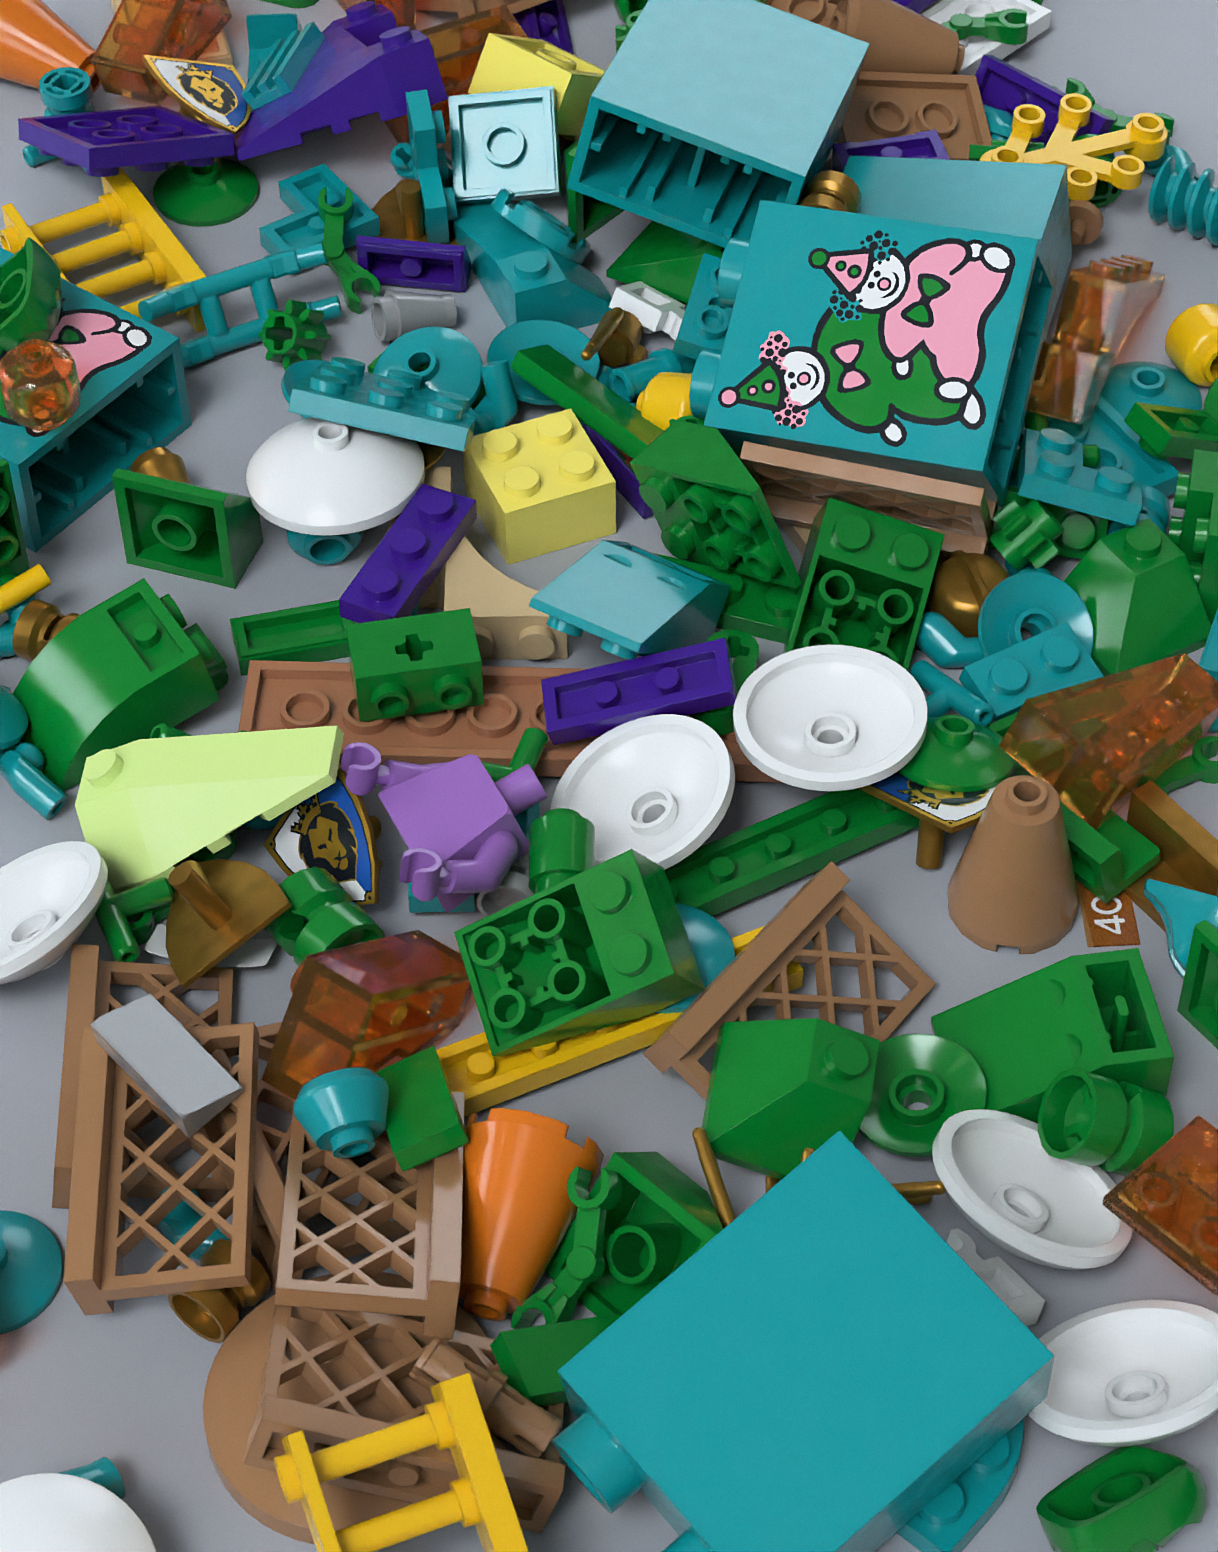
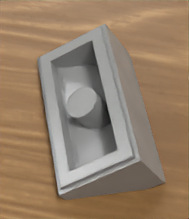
(166, 1062)

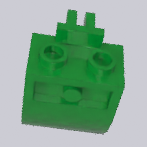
(116, 679)

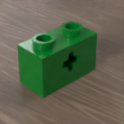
(415, 664)

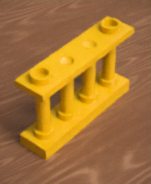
(139, 233)
(473, 1499)

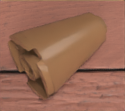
(898, 37)
(1016, 871)

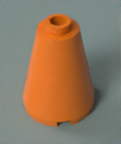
(37, 42)
(515, 1205)

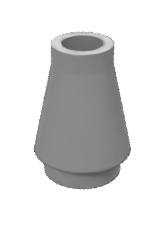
(406, 311)

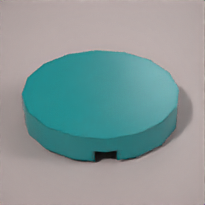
(541, 226)

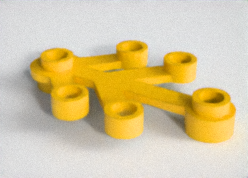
(1141, 141)

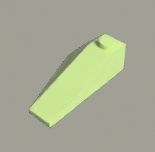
(175, 795)

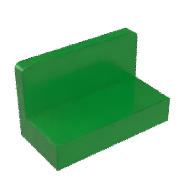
(1109, 856)

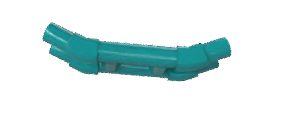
(206, 294)

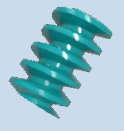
(1185, 200)

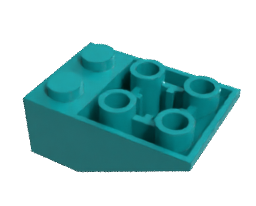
(632, 601)

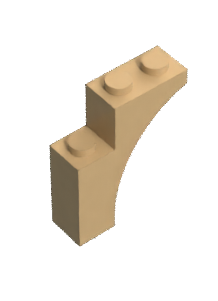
(498, 604)

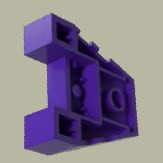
(347, 82)

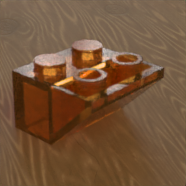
(1176, 1201)

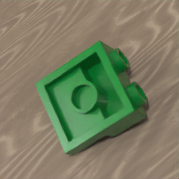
(1198, 529)

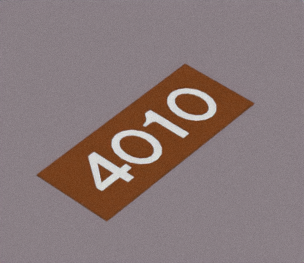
(1110, 922)

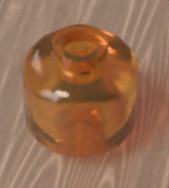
(39, 384)

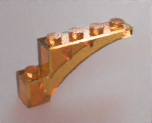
(1090, 330)

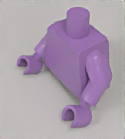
(451, 819)

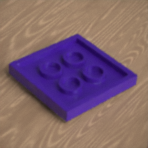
(125, 138)

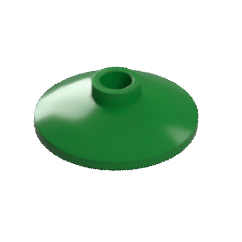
(205, 193)
(959, 757)
(923, 1071)

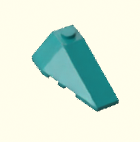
(524, 275)

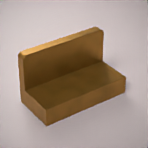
(1185, 847)

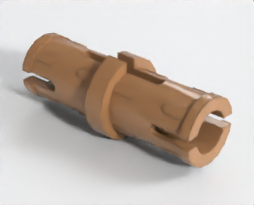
(503, 1407)

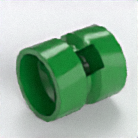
(320, 916)
(1103, 1121)

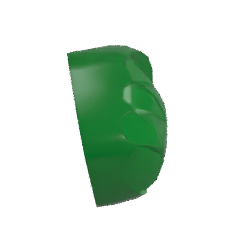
(29, 296)
(1123, 1503)

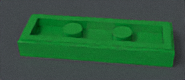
(587, 397)

